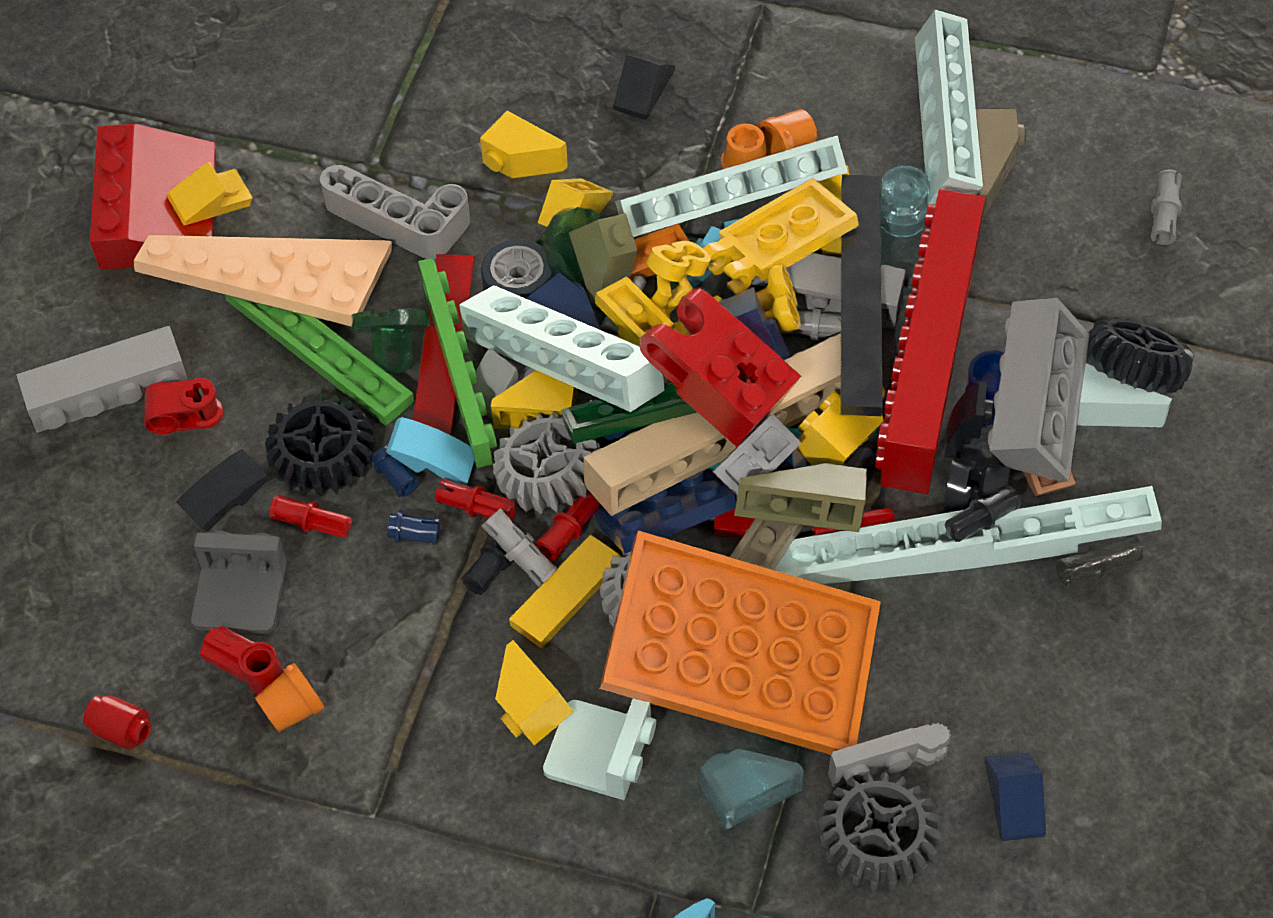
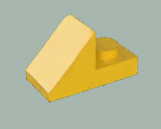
(208, 194)
(630, 310)

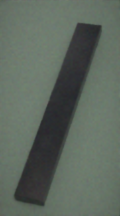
(861, 300)

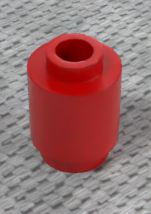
(117, 721)

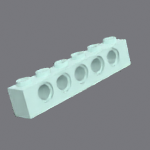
(948, 106)
(732, 186)
(561, 347)

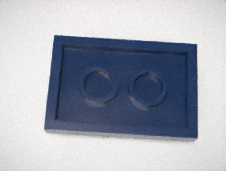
(669, 510)

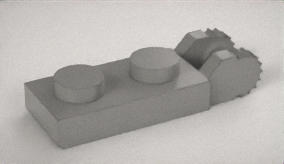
(889, 753)

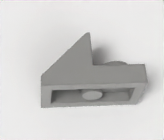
(496, 375)

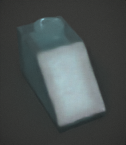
(747, 783)

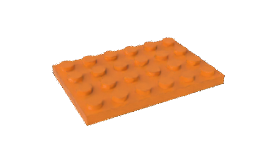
(741, 645)

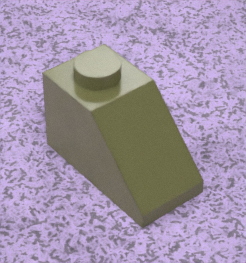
(604, 252)

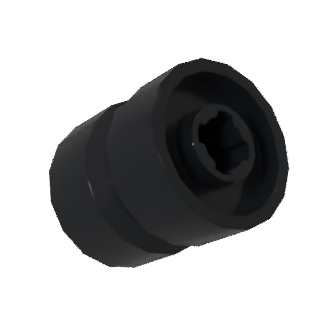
(965, 476)

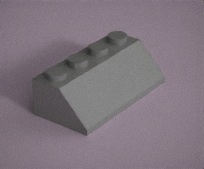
(1039, 389)

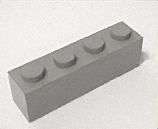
(818, 286)
(100, 379)

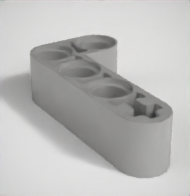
(394, 216)

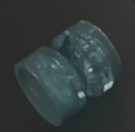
(904, 201)

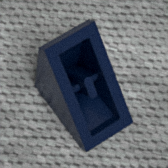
(1017, 796)

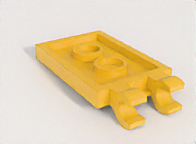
(779, 234)

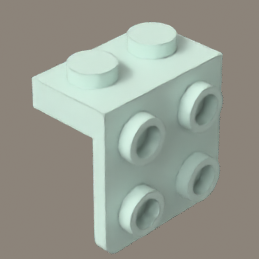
(600, 747)

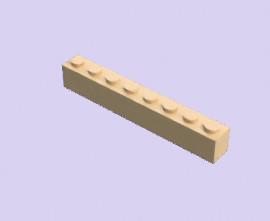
(686, 445)

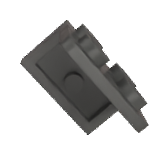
(238, 582)

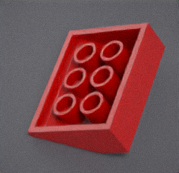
(131, 188)

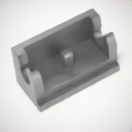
(758, 453)

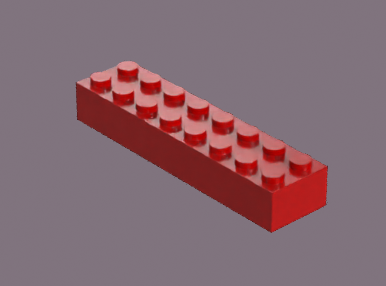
(929, 342)

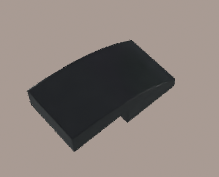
(967, 419)
(223, 486)

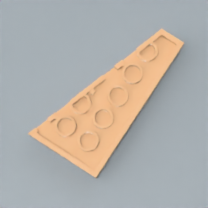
(299, 275)

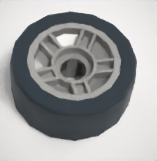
(512, 260)

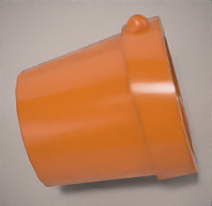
(788, 131)
(743, 145)
(289, 699)

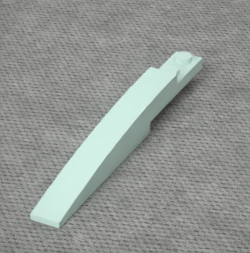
(923, 547)

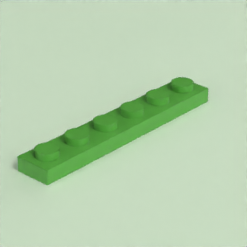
(331, 358)
(461, 373)

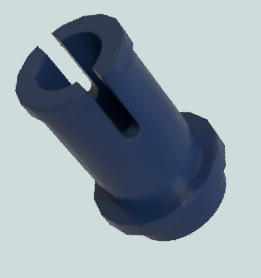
(395, 472)
(413, 528)

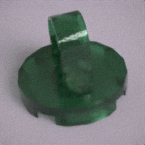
(558, 244)
(394, 330)

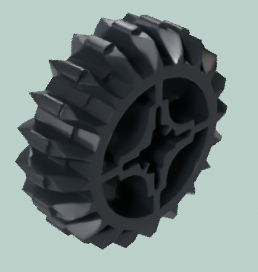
(1139, 355)
(320, 445)

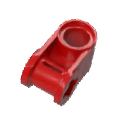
(177, 406)

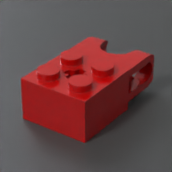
(719, 366)

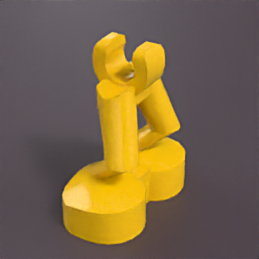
(673, 264)

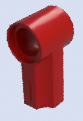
(241, 658)

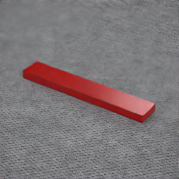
(435, 394)

